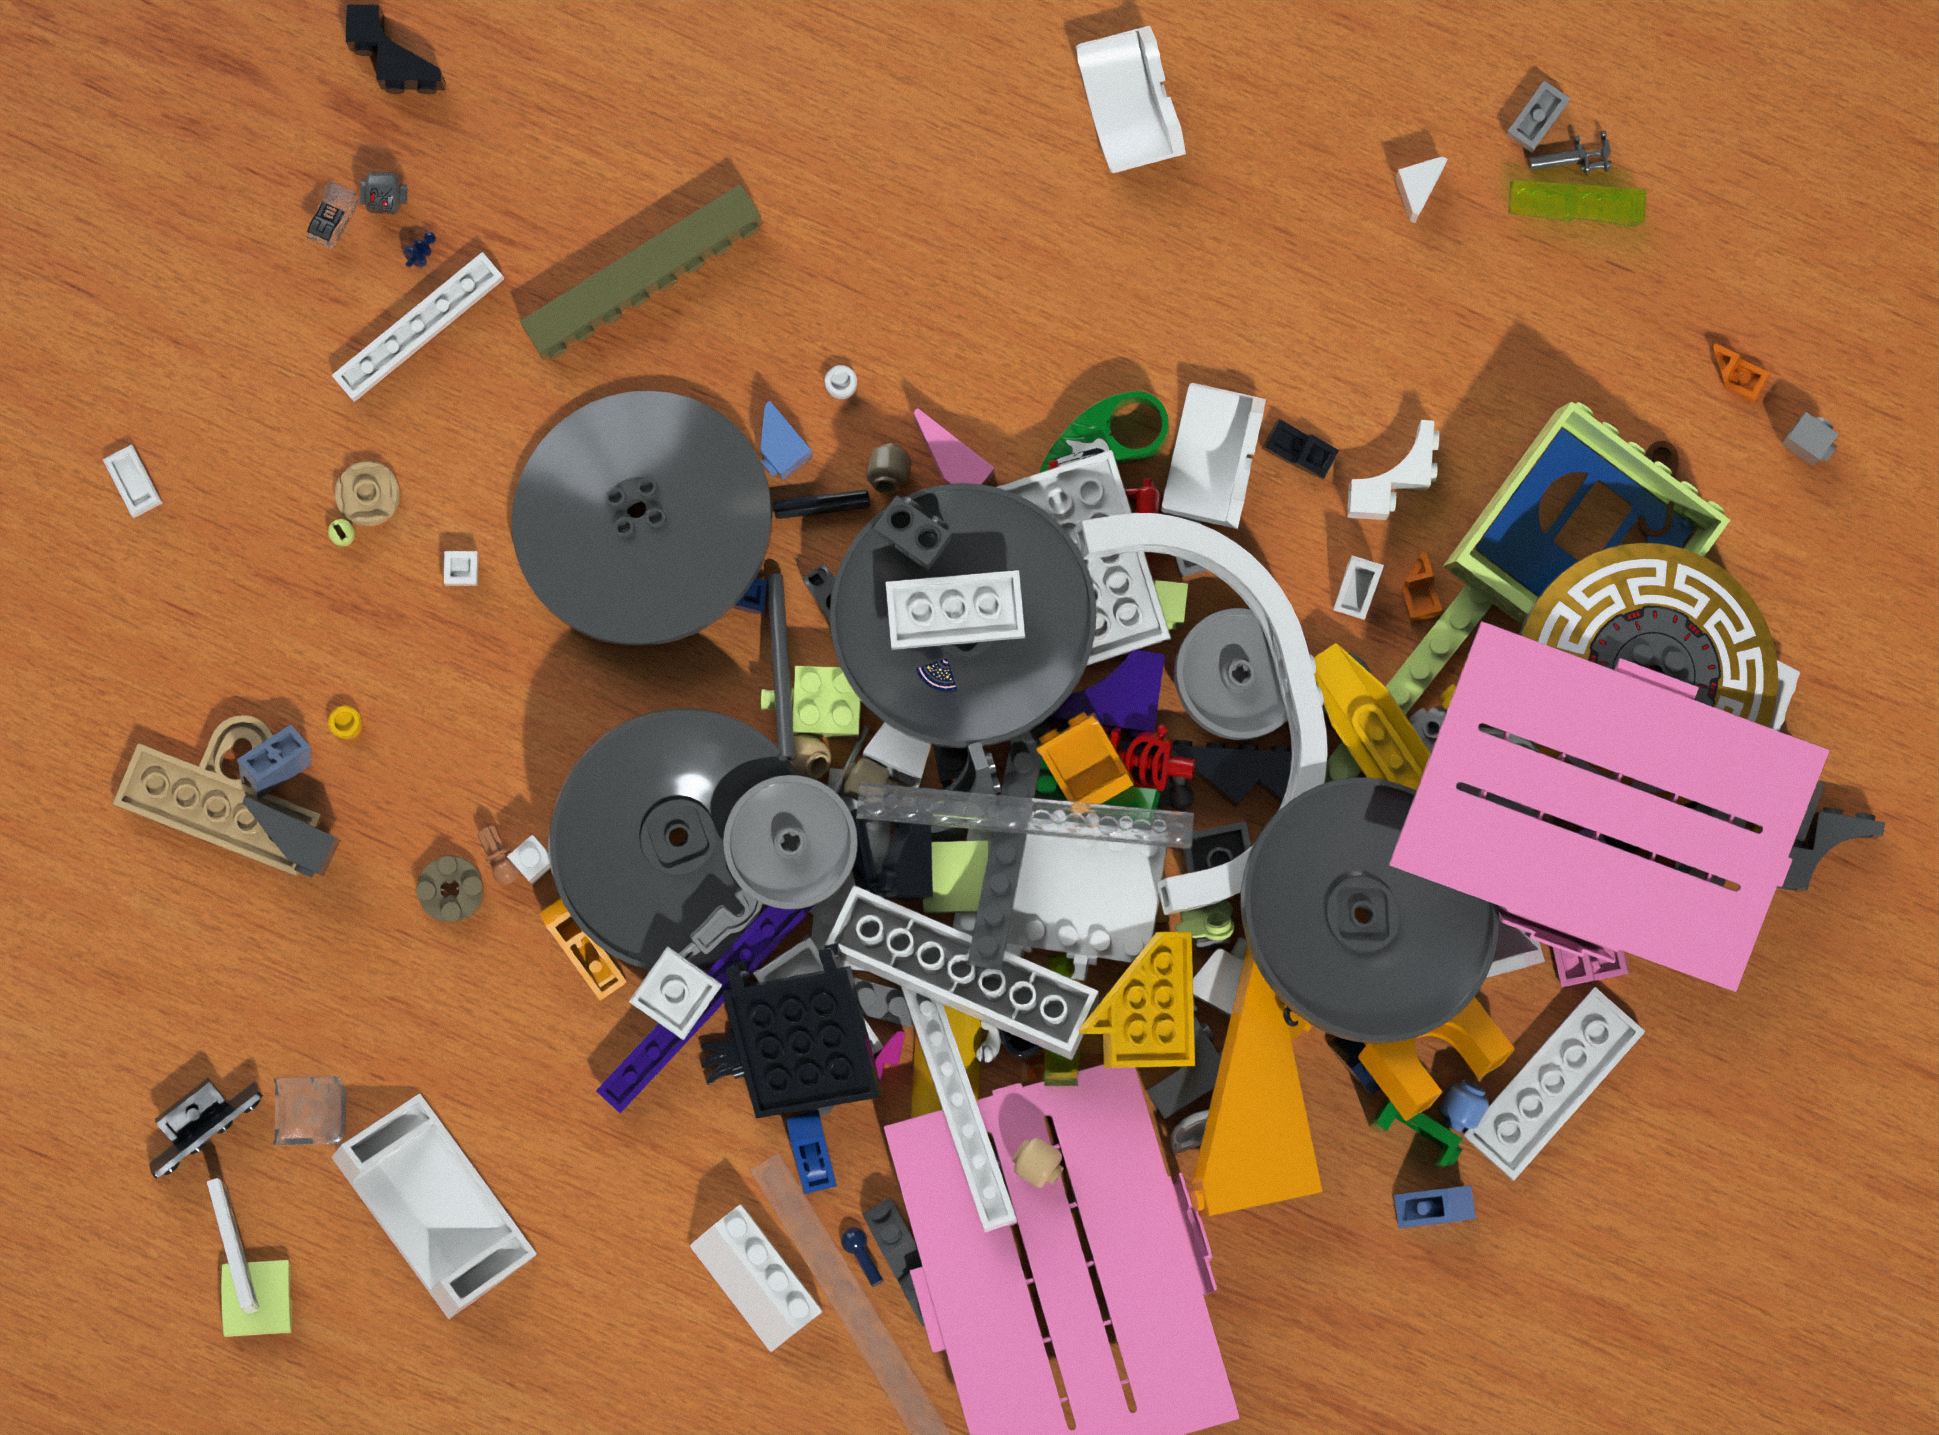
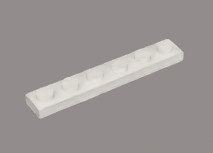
(418, 327)

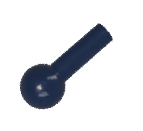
(854, 1242)

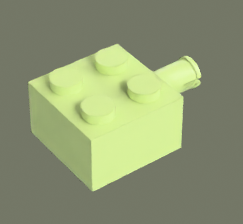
(821, 703)

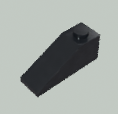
(908, 864)

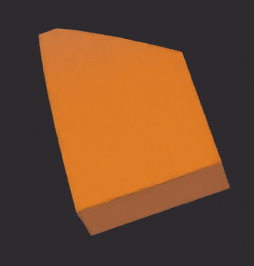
(1740, 376)
(1420, 592)

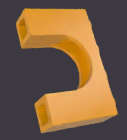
(1407, 1081)

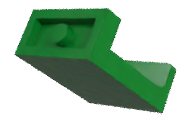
(1426, 1127)

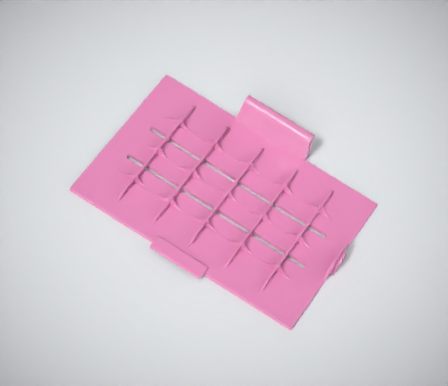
(1571, 885)
(1143, 1246)

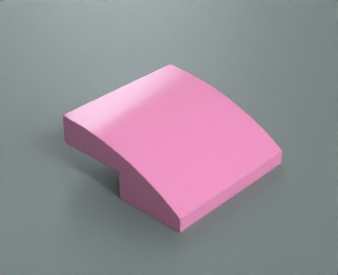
(1579, 970)

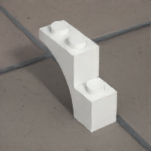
(1373, 496)

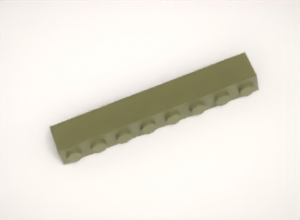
(642, 272)

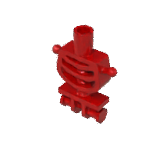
(1169, 764)

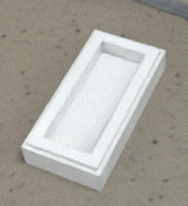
(132, 481)

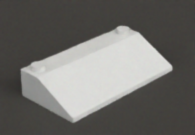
(433, 1205)

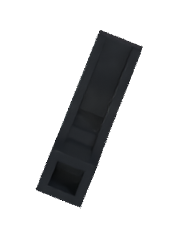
(396, 66)

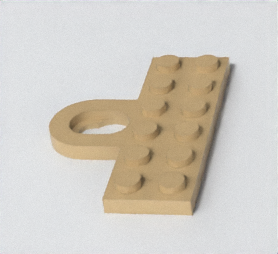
(204, 799)

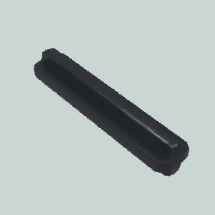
(821, 504)

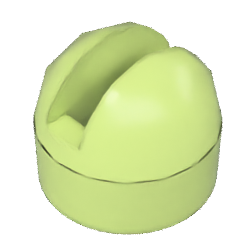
(346, 527)

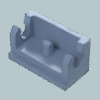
(274, 761)

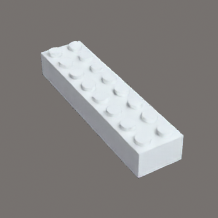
(935, 964)

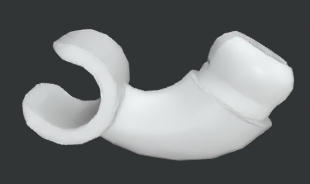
(990, 1048)

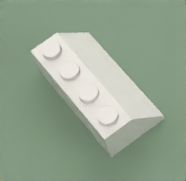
(756, 1277)

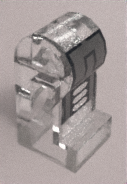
(332, 214)

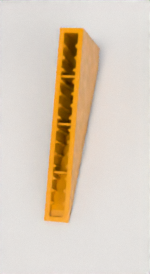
(1257, 1123)

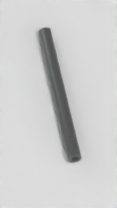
(781, 670)

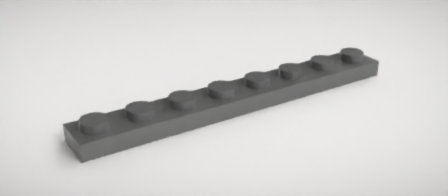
(1005, 857)

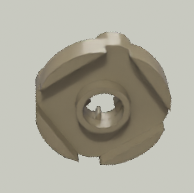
(451, 908)

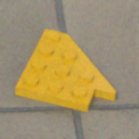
(1150, 1008)

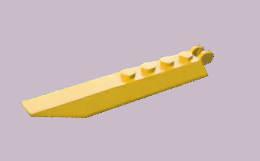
(1369, 720)

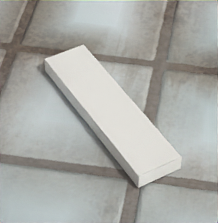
(233, 1246)

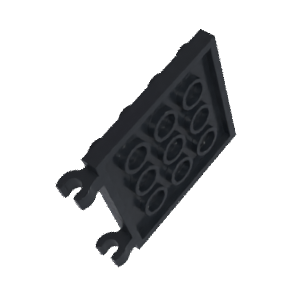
(802, 1038)

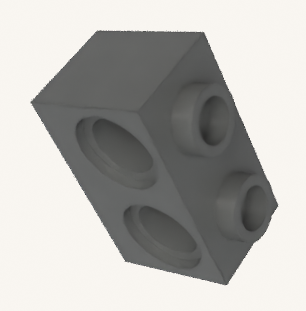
(907, 539)

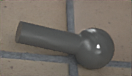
(1180, 794)

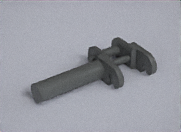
(1575, 156)

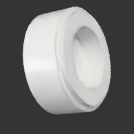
(841, 382)

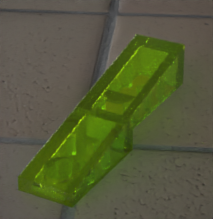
(1579, 202)

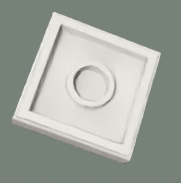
(675, 993)

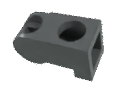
(820, 585)

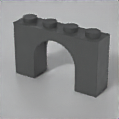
(1188, 1081)

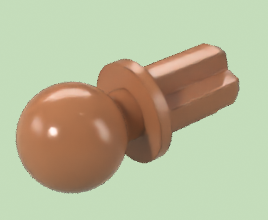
(504, 870)

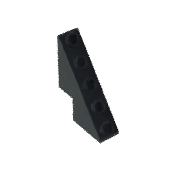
(1237, 771)

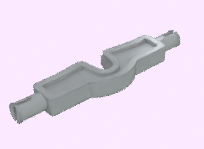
(721, 924)

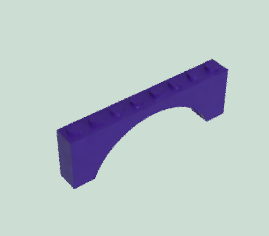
(1123, 698)

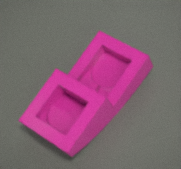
(890, 1053)

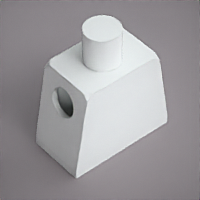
(899, 754)
(1219, 978)

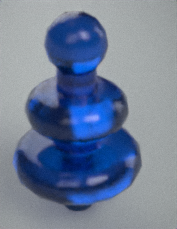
(420, 249)

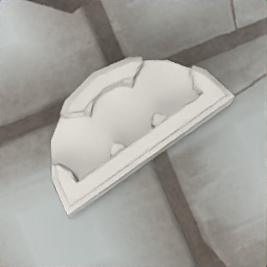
(1189, 1132)

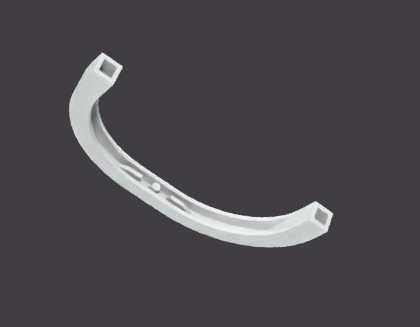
(1287, 644)

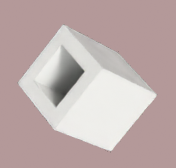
(531, 859)

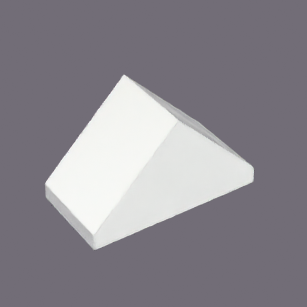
(1417, 183)
(1358, 587)

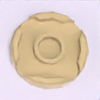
(367, 493)

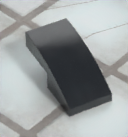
(1300, 449)

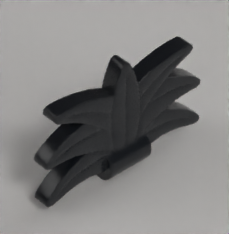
(724, 1055)

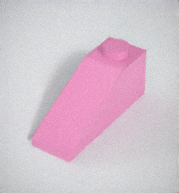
(952, 458)

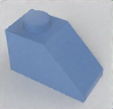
(781, 445)
(1435, 1206)

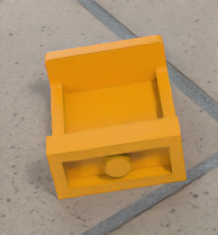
(1084, 761)

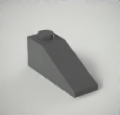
(298, 841)

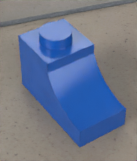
(811, 1152)

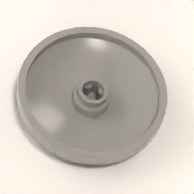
(1229, 677)
(790, 842)

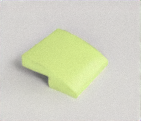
(957, 876)
(272, 1290)

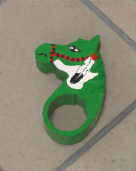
(1091, 430)

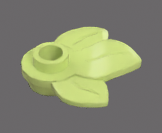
(1208, 922)

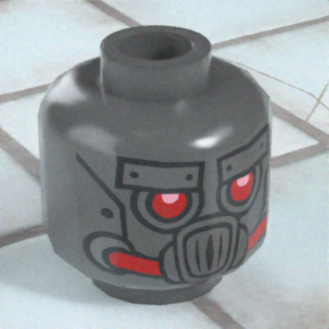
(383, 192)

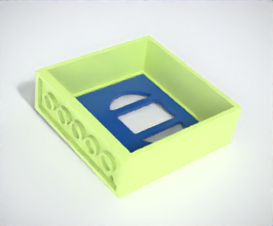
(1532, 557)

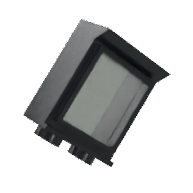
(873, 844)

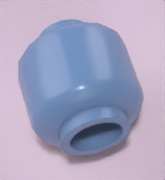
(1464, 1105)

